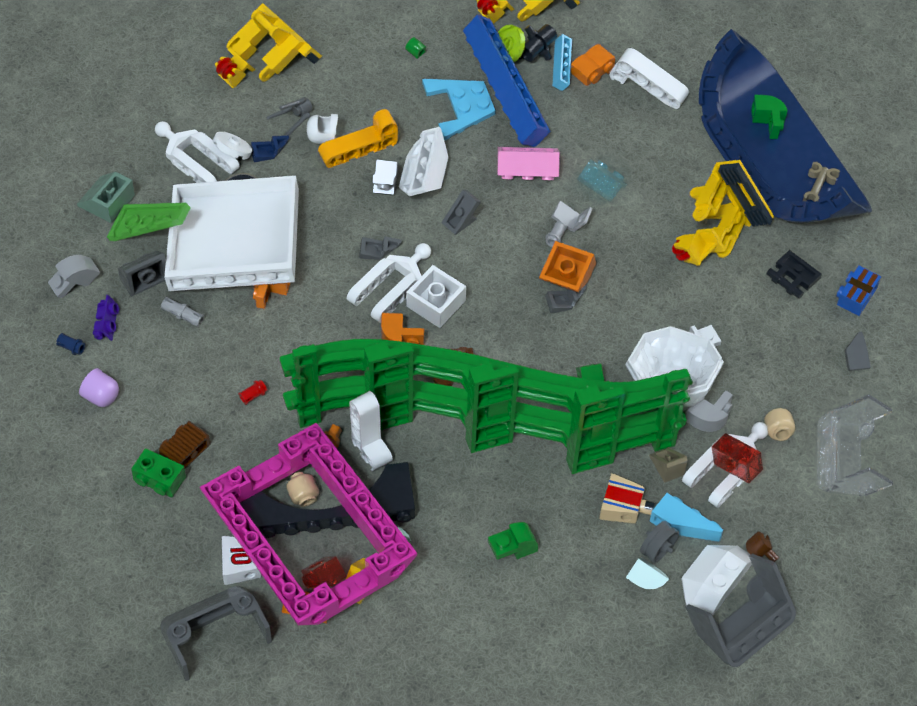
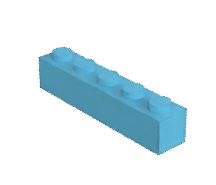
(562, 62)

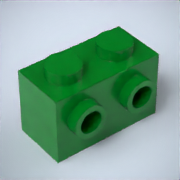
(158, 473)

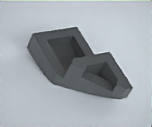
(377, 249)
(563, 300)
(857, 354)

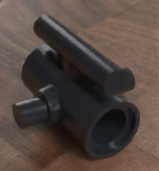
(538, 42)

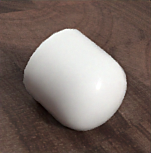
(322, 128)

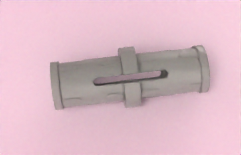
(182, 311)

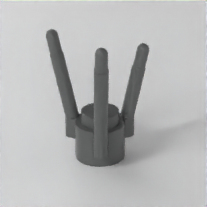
(299, 107)

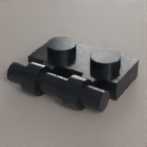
(796, 269)

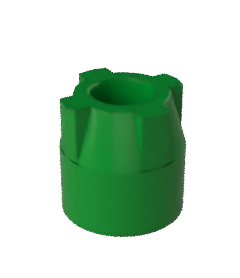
(415, 47)

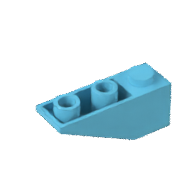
(685, 520)

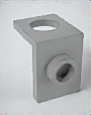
(570, 217)

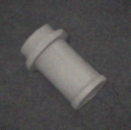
(556, 233)

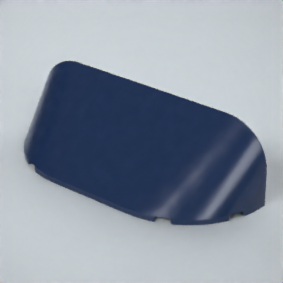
(775, 165)

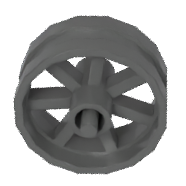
(659, 541)

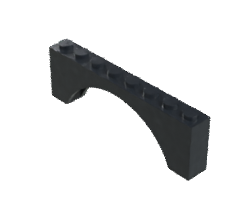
(391, 491)

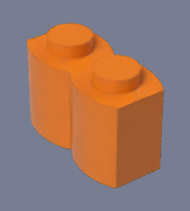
(592, 65)

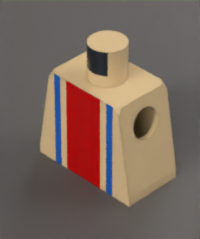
(624, 501)

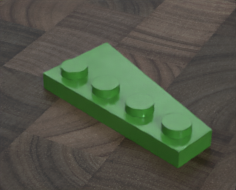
(147, 218)

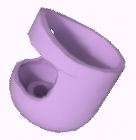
(99, 388)

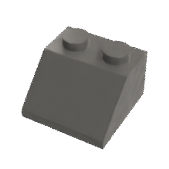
(143, 272)

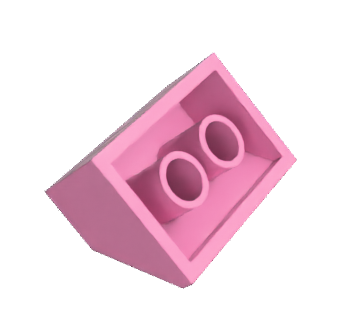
(528, 162)

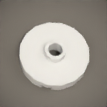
(232, 145)

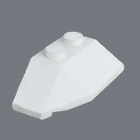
(425, 164)
(714, 576)

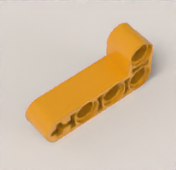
(359, 143)

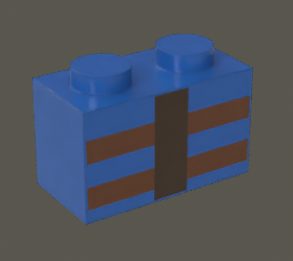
(858, 290)

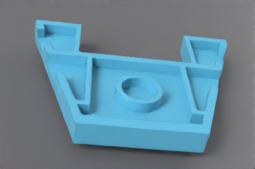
(468, 99)

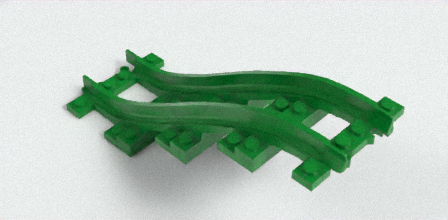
(488, 404)

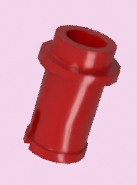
(253, 392)

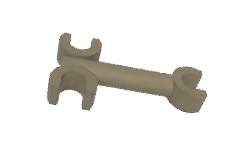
(821, 174)

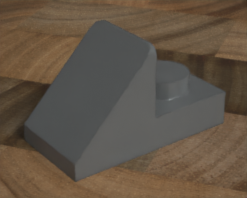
(461, 212)

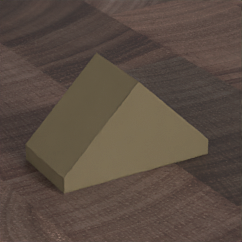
(669, 463)

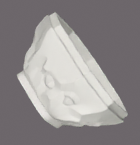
(677, 349)

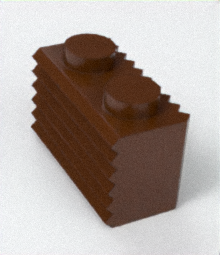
(185, 444)

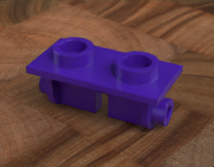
(107, 311)

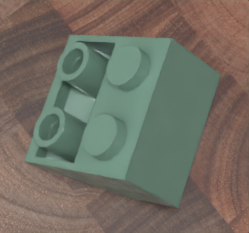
(108, 196)

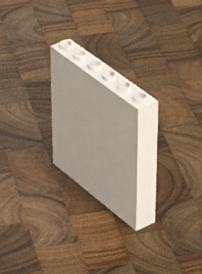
(234, 234)

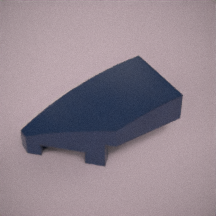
(269, 149)

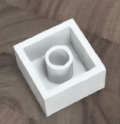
(436, 296)

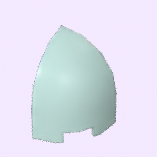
(647, 575)

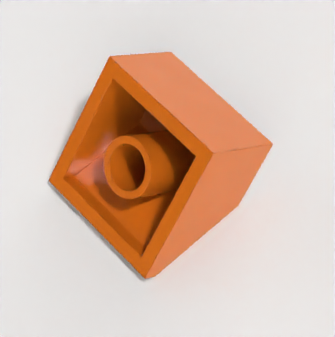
(568, 267)

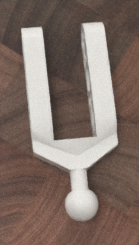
(203, 143)
(404, 265)
(706, 462)

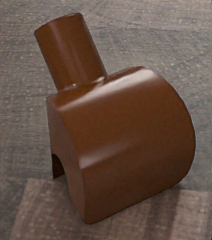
(761, 546)

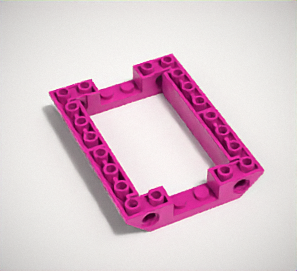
(296, 452)

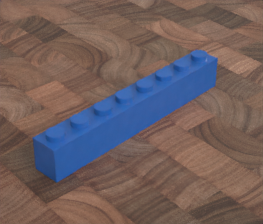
(506, 81)

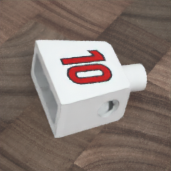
(236, 563)

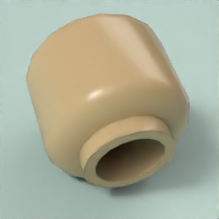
(779, 424)
(302, 489)

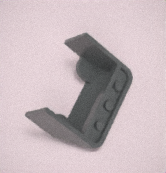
(754, 623)
(179, 625)

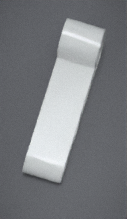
(650, 77)
(367, 432)

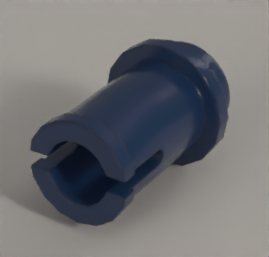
(71, 344)

